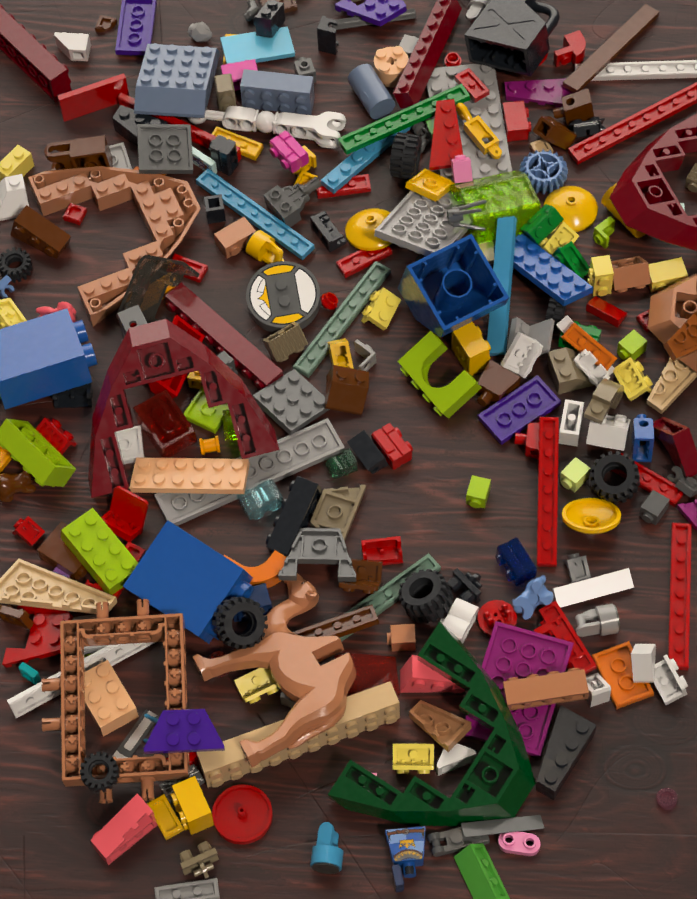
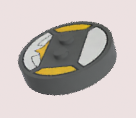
(283, 295)

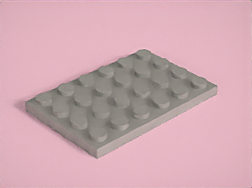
(422, 224)

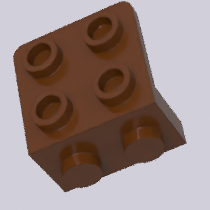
(367, 576)

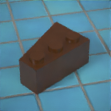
(39, 232)

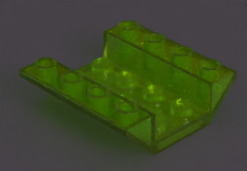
(506, 196)

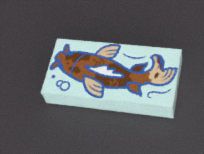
(203, 161)

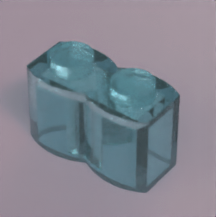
(261, 500)

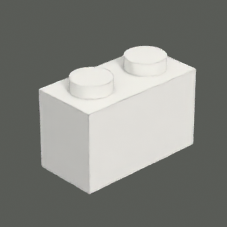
(571, 422)

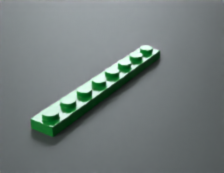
(399, 120)

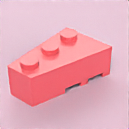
(124, 829)

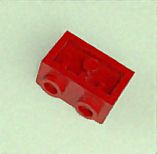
(55, 435)

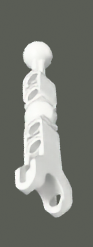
(316, 128)

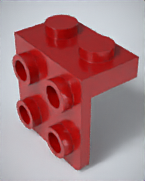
(126, 514)

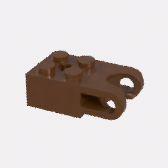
(80, 153)

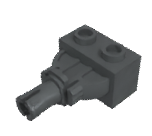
(290, 200)

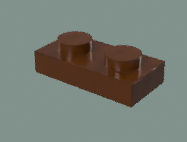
(15, 617)

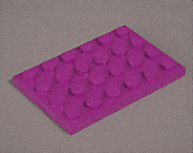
(521, 654)

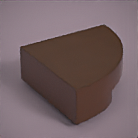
(105, 23)

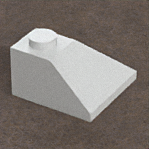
(12, 196)

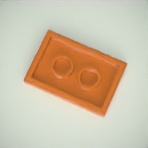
(616, 669)

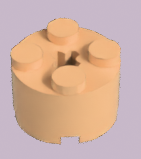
(390, 64)

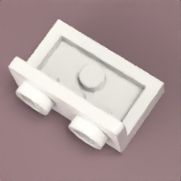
(522, 354)
(668, 682)

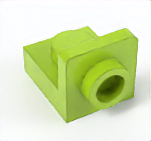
(603, 231)

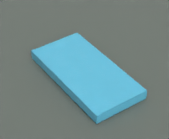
(261, 48)

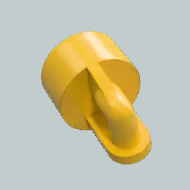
(263, 248)

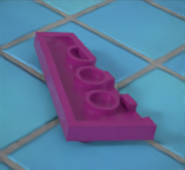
(539, 91)

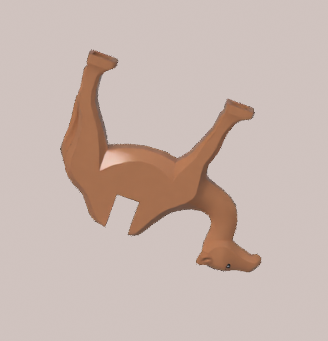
(294, 666)

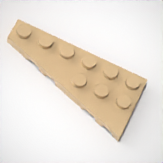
(38, 587)

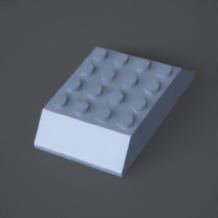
(175, 80)

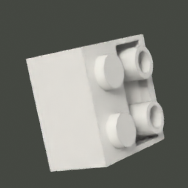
(610, 433)

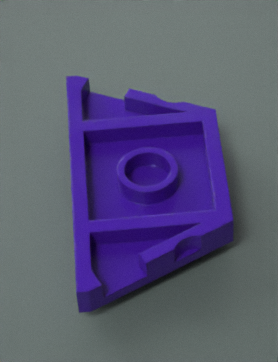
(183, 732)

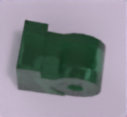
(342, 464)

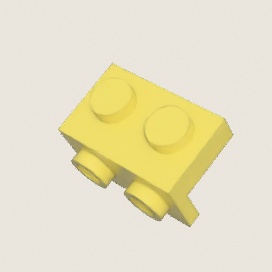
(381, 308)
(255, 684)
(413, 757)

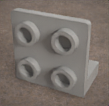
(541, 332)

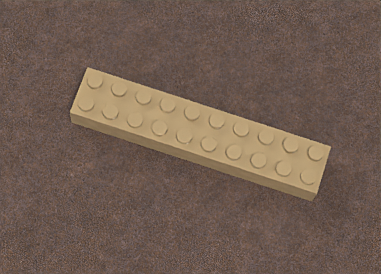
(362, 713)

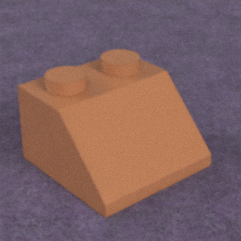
(630, 273)

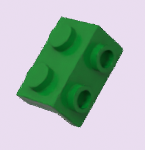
(572, 259)

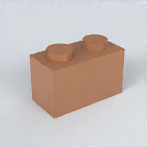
(234, 237)

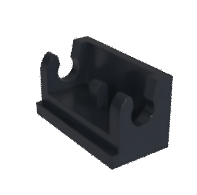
(327, 36)
(327, 231)
(74, 398)
(367, 452)

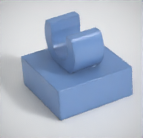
(4, 285)

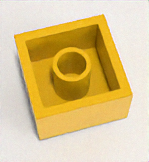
(471, 348)
(192, 805)

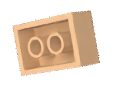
(107, 699)

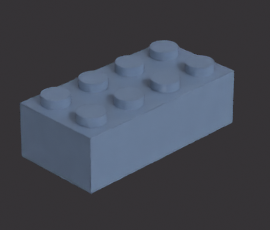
(277, 92)

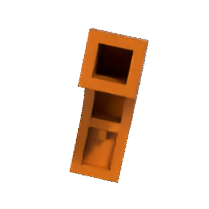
(265, 572)

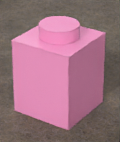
(461, 169)

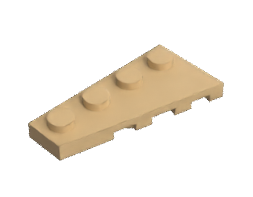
(671, 384)

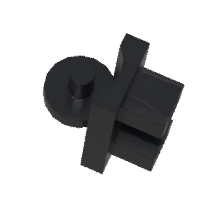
(468, 583)

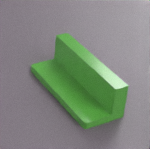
(480, 873)

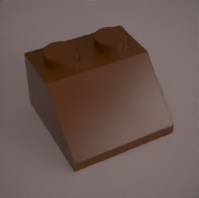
(346, 389)

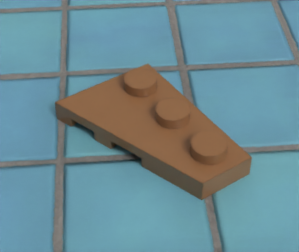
(439, 724)

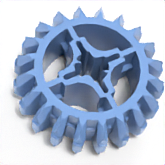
(544, 167)

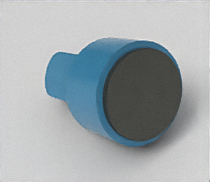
(326, 855)

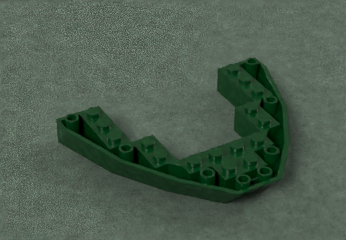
(494, 782)

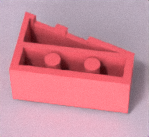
(419, 678)

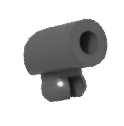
(252, 11)

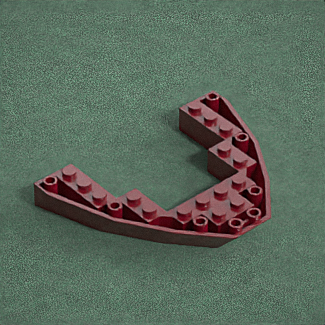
(646, 198)
(154, 354)

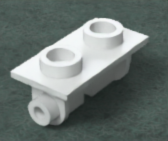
(585, 362)

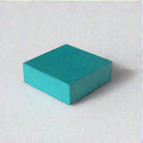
(29, 673)

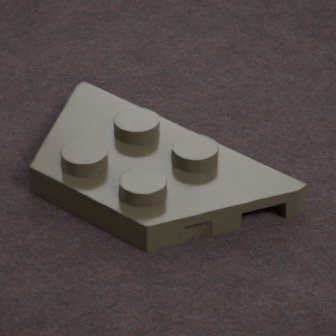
(338, 508)

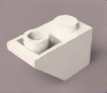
(74, 45)

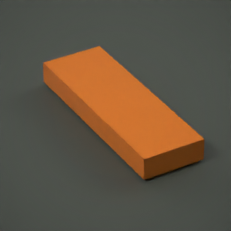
(582, 340)

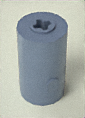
(371, 91)

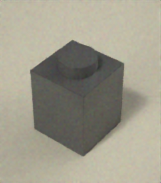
(654, 507)

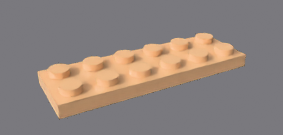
(189, 475)

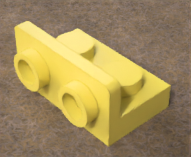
(558, 238)
(9, 313)
(632, 378)

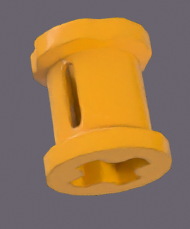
(209, 445)

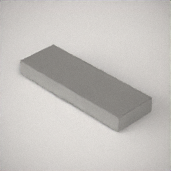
(190, 890)

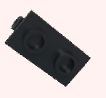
(594, 126)

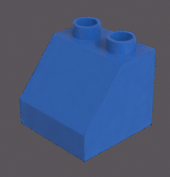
(452, 287)

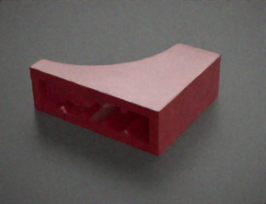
(678, 443)

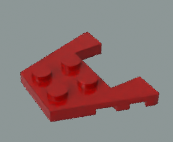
(43, 636)

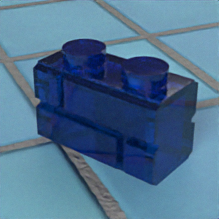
(516, 562)

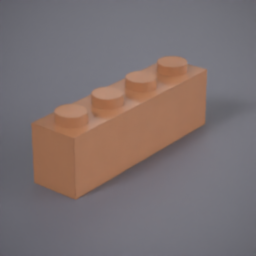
(545, 689)

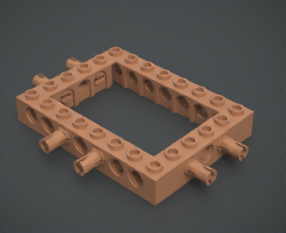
(115, 631)

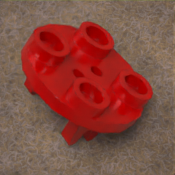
(504, 612)

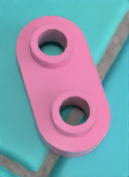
(518, 845)

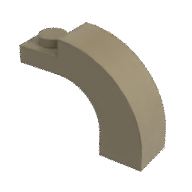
(604, 397)

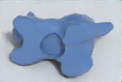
(534, 595)

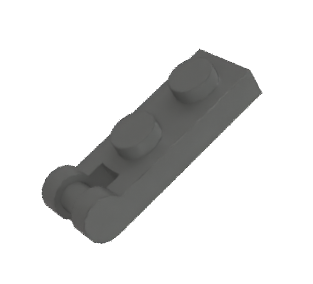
(454, 841)

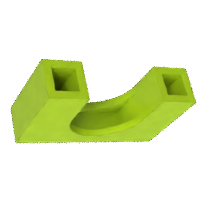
(417, 364)

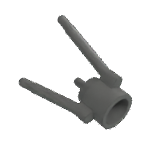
(456, 214)

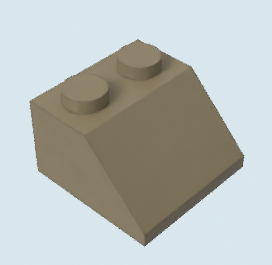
(564, 371)

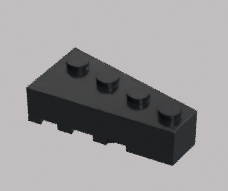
(294, 515)
(566, 745)

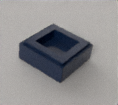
(398, 878)

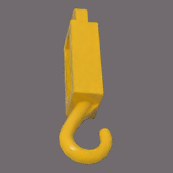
(477, 130)

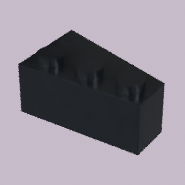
(126, 122)

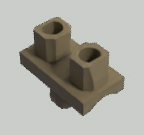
(201, 863)

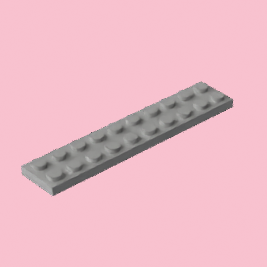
(295, 454)

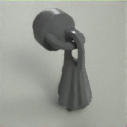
(418, 129)

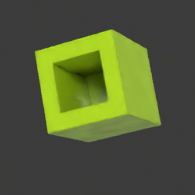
(631, 346)
(478, 492)

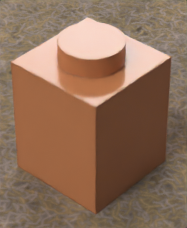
(402, 637)

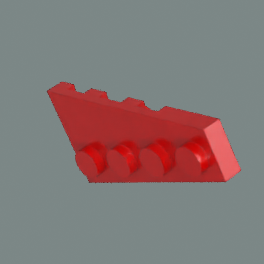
(446, 136)

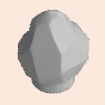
(199, 32)

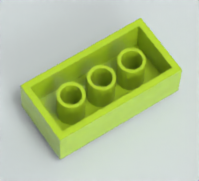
(35, 453)
(99, 551)

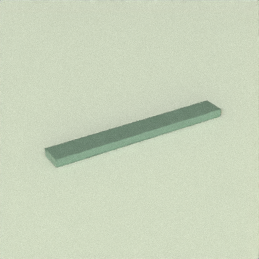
(341, 319)
(388, 594)

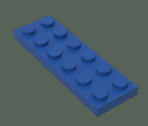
(548, 272)

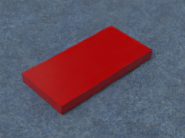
(92, 97)

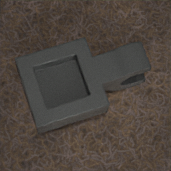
(686, 484)

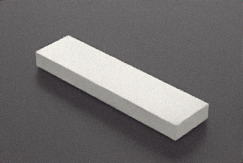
(593, 587)

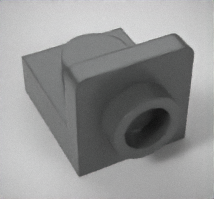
(577, 567)

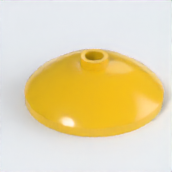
(579, 213)
(361, 229)
(591, 515)

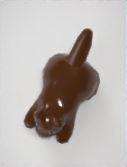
(15, 483)

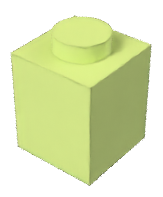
(574, 475)

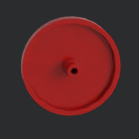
(242, 814)

